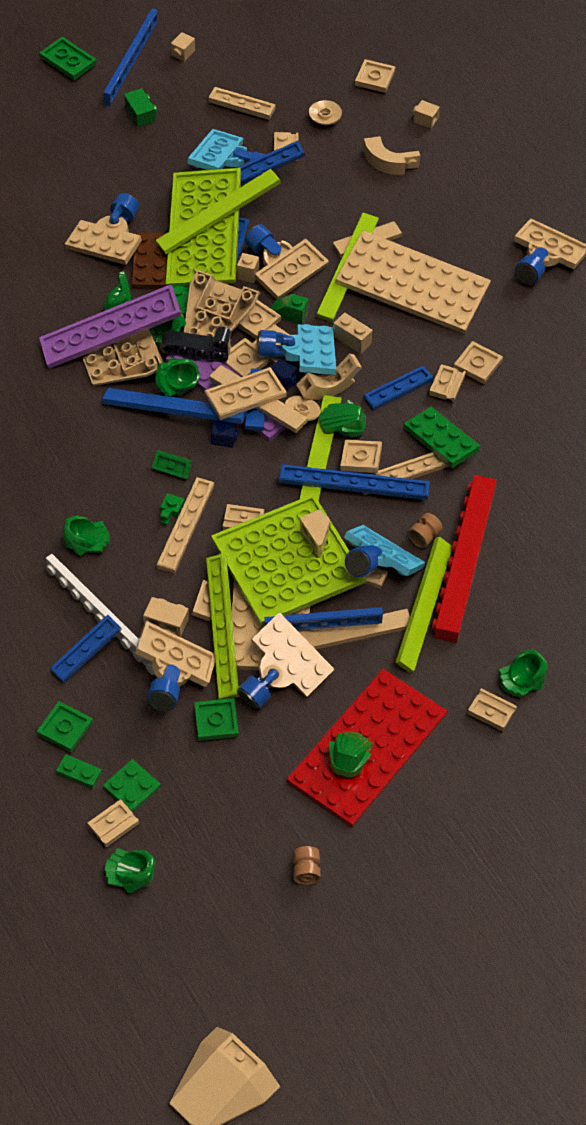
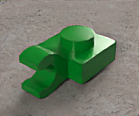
(170, 506)

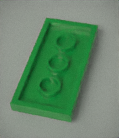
(441, 437)

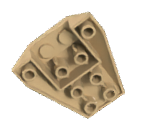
(216, 305)
(124, 359)
(222, 1082)

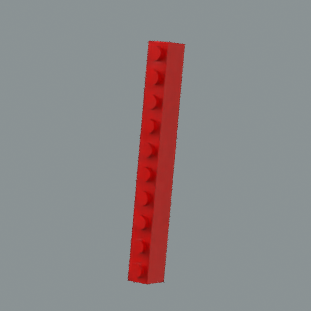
(465, 559)

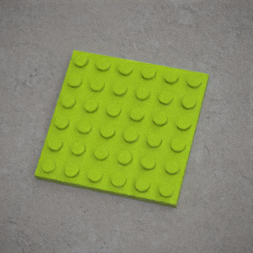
(279, 566)

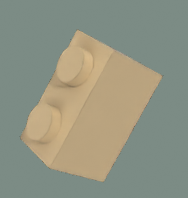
(352, 333)
(167, 615)

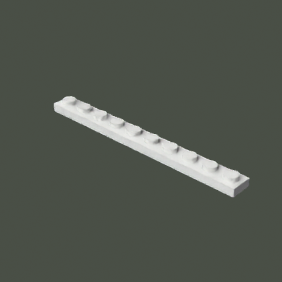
(94, 605)

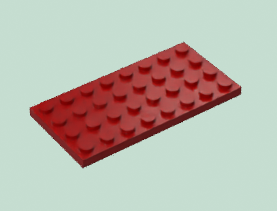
(397, 724)

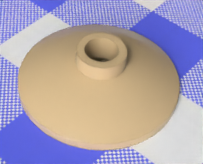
(325, 112)
(304, 406)

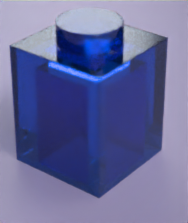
(285, 373)
(224, 434)

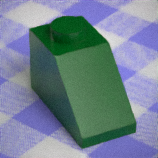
(292, 308)

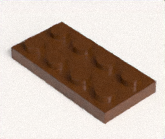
(149, 263)

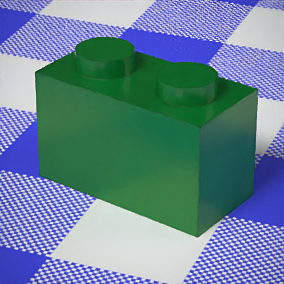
(140, 107)

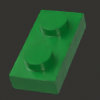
(172, 464)
(79, 771)

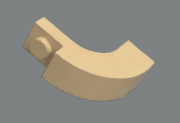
(389, 161)
(317, 386)

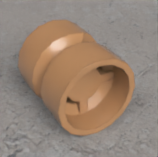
(425, 530)
(306, 865)

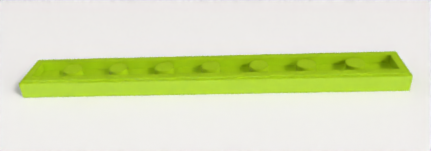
(218, 211)
(335, 292)
(320, 448)
(424, 605)
(222, 627)

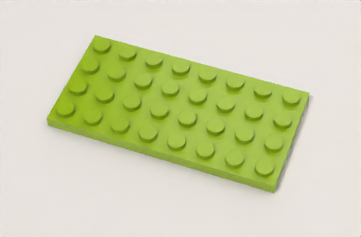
(216, 247)

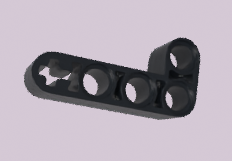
(198, 346)

